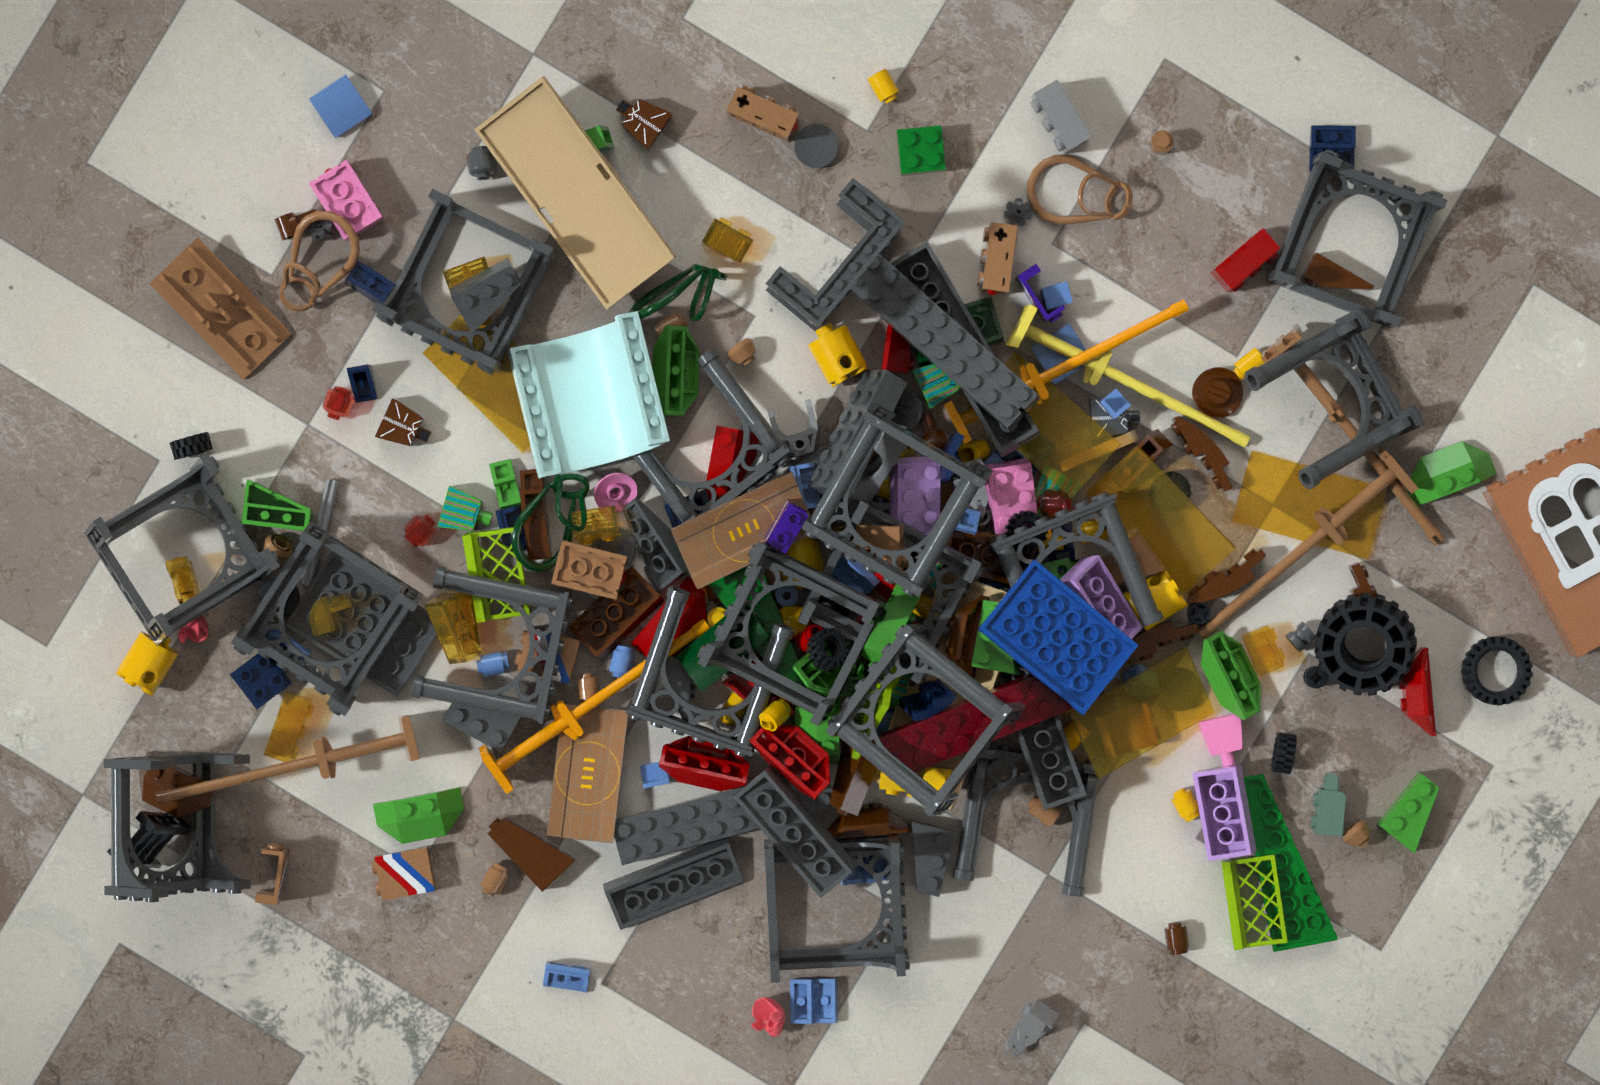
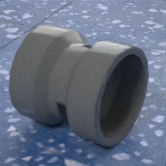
(1300, 636)

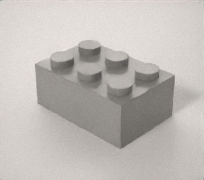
(1060, 117)

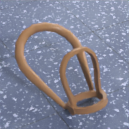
(1093, 216)
(316, 292)

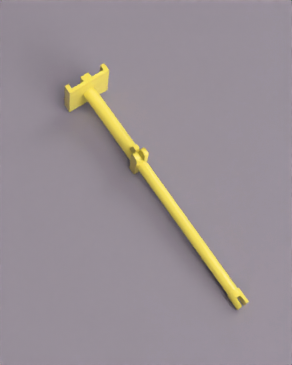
(1099, 366)

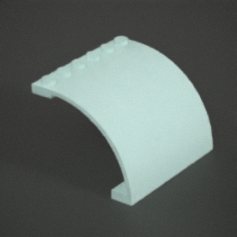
(589, 397)

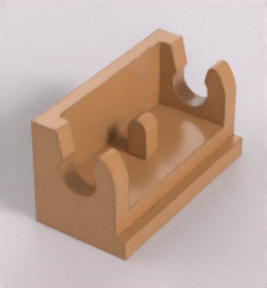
(882, 536)

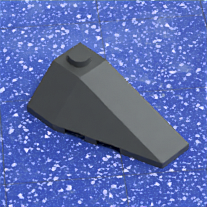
(656, 545)

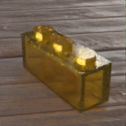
(289, 727)

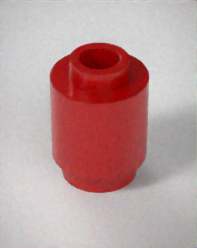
(803, 636)

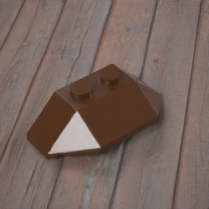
(964, 635)
(172, 778)
(869, 822)

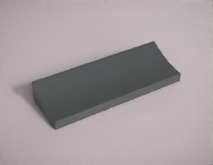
(795, 831)
(673, 882)

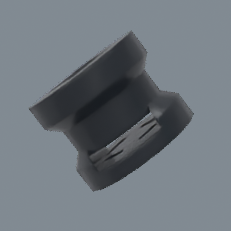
(1201, 615)
(1313, 674)

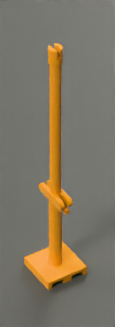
(1037, 381)
(567, 721)

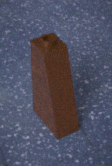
(851, 782)
(532, 854)

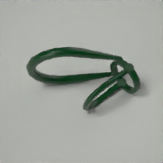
(673, 294)
(557, 486)

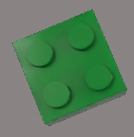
(920, 150)

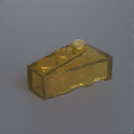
(455, 625)

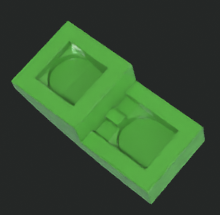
(505, 484)

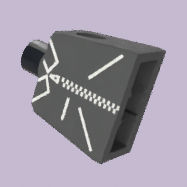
(1115, 426)

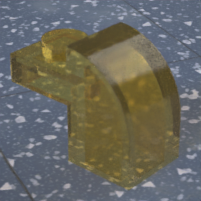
(183, 578)
(321, 614)

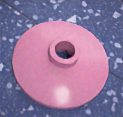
(623, 494)

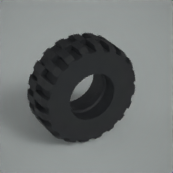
(1359, 674)

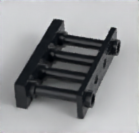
(154, 834)

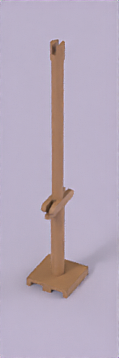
(1337, 414)
(1330, 524)
(325, 759)

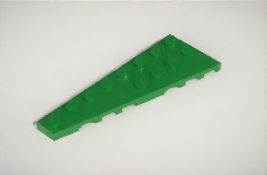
(1302, 907)

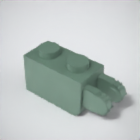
(1329, 808)

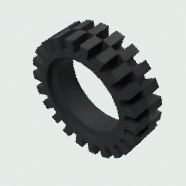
(1522, 678)

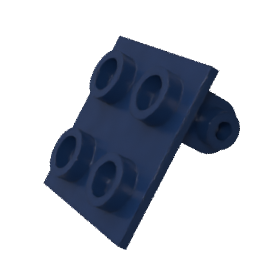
(260, 680)

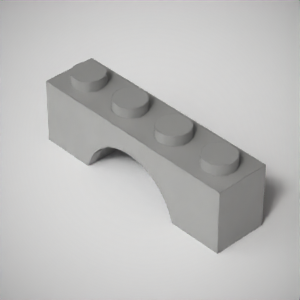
(879, 469)

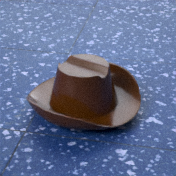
(1217, 392)

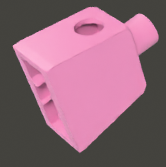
(1222, 736)

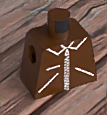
(644, 121)
(402, 425)

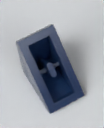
(362, 383)

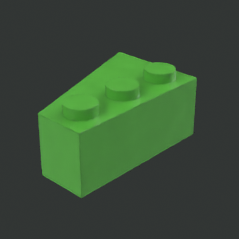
(273, 509)
(896, 613)
(988, 654)
(1410, 812)

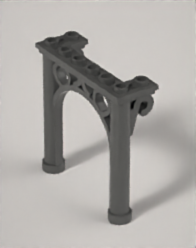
(750, 419)
(1393, 420)
(1107, 519)
(513, 595)
(655, 664)
(976, 802)

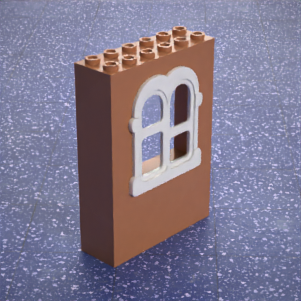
(1566, 594)

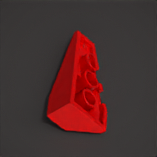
(896, 353)
(724, 452)

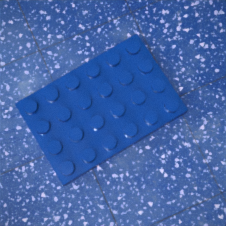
(1058, 637)

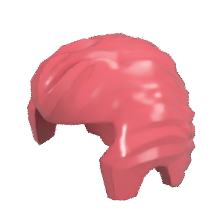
(195, 631)
(768, 1016)

